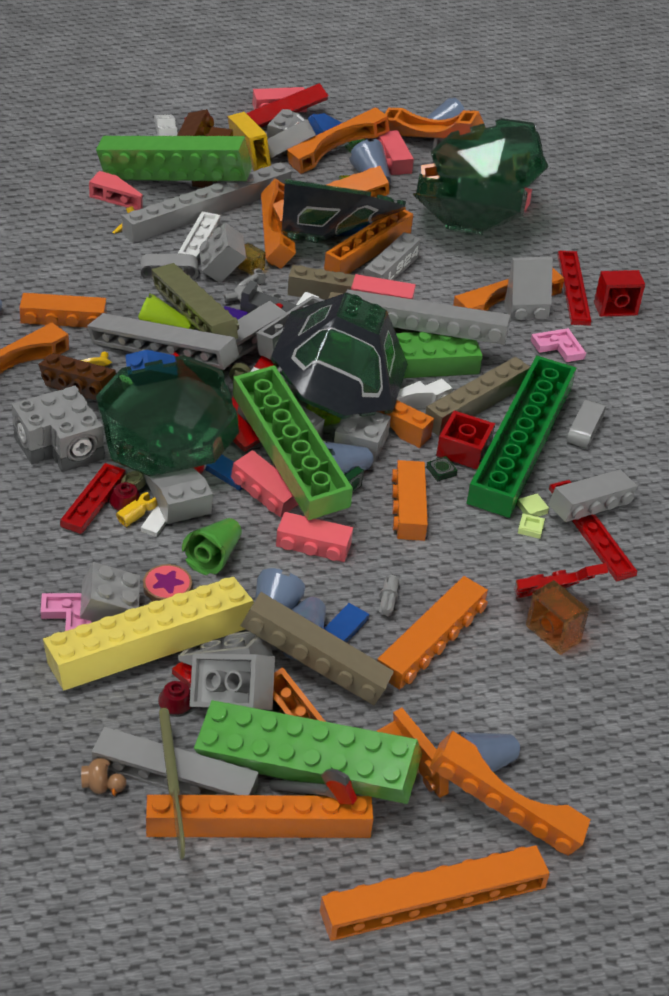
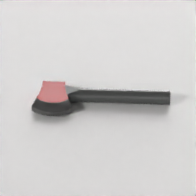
(336, 786)

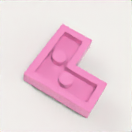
(559, 340)
(63, 607)

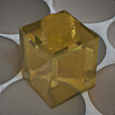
(254, 259)

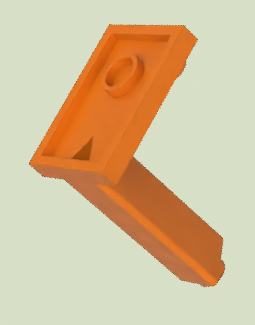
(406, 727)

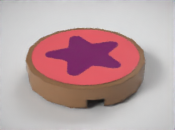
(166, 581)

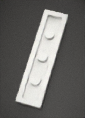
(200, 232)

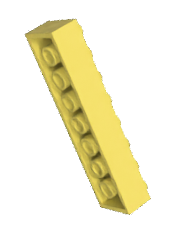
(147, 632)

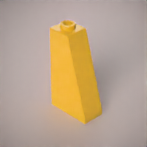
(255, 139)

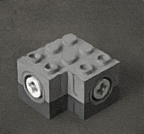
(58, 428)

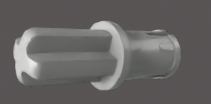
(389, 595)

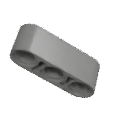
(290, 137)
(183, 261)
(586, 423)

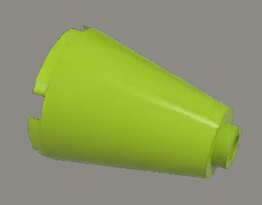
(159, 312)

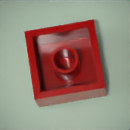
(619, 293)
(465, 439)

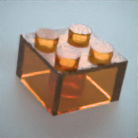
(557, 617)

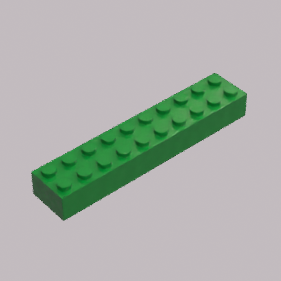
(521, 437)

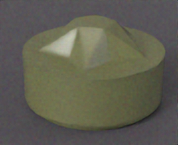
(238, 369)
(135, 478)

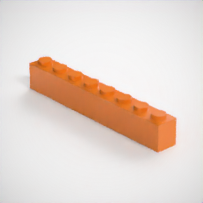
(260, 816)
(433, 892)

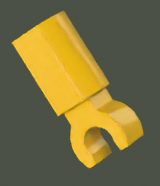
(136, 509)

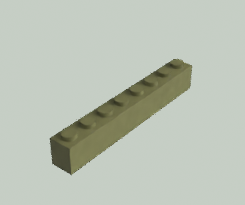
(193, 301)

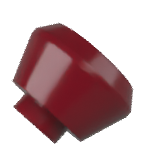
(123, 495)
(175, 697)

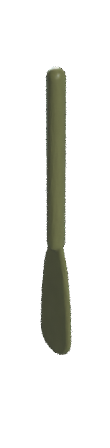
(172, 776)

